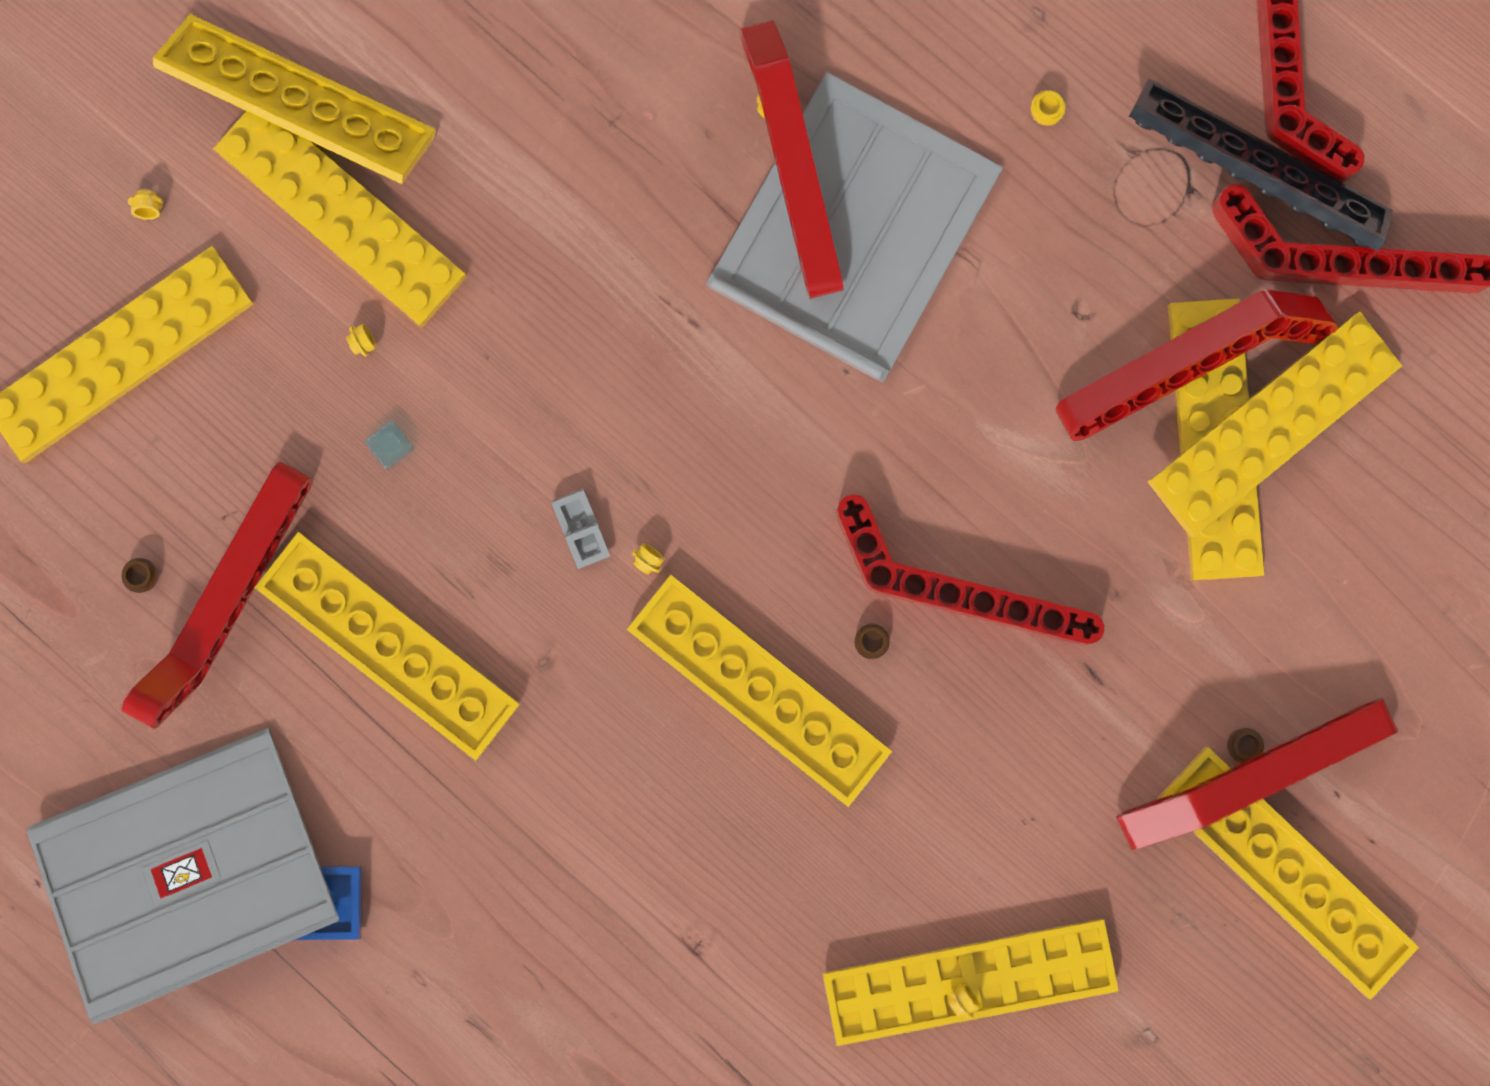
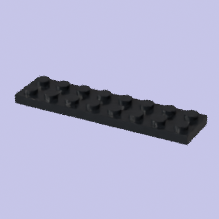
(1262, 165)

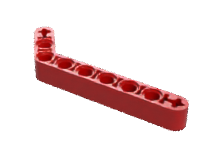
(1293, 107)
(793, 158)
(1355, 258)
(1192, 355)
(966, 590)
(222, 600)
(1258, 776)

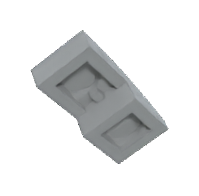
(580, 528)

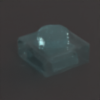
(389, 445)

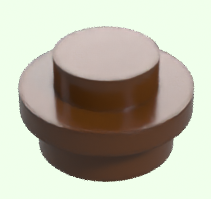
(139, 575)
(872, 641)
(1245, 744)

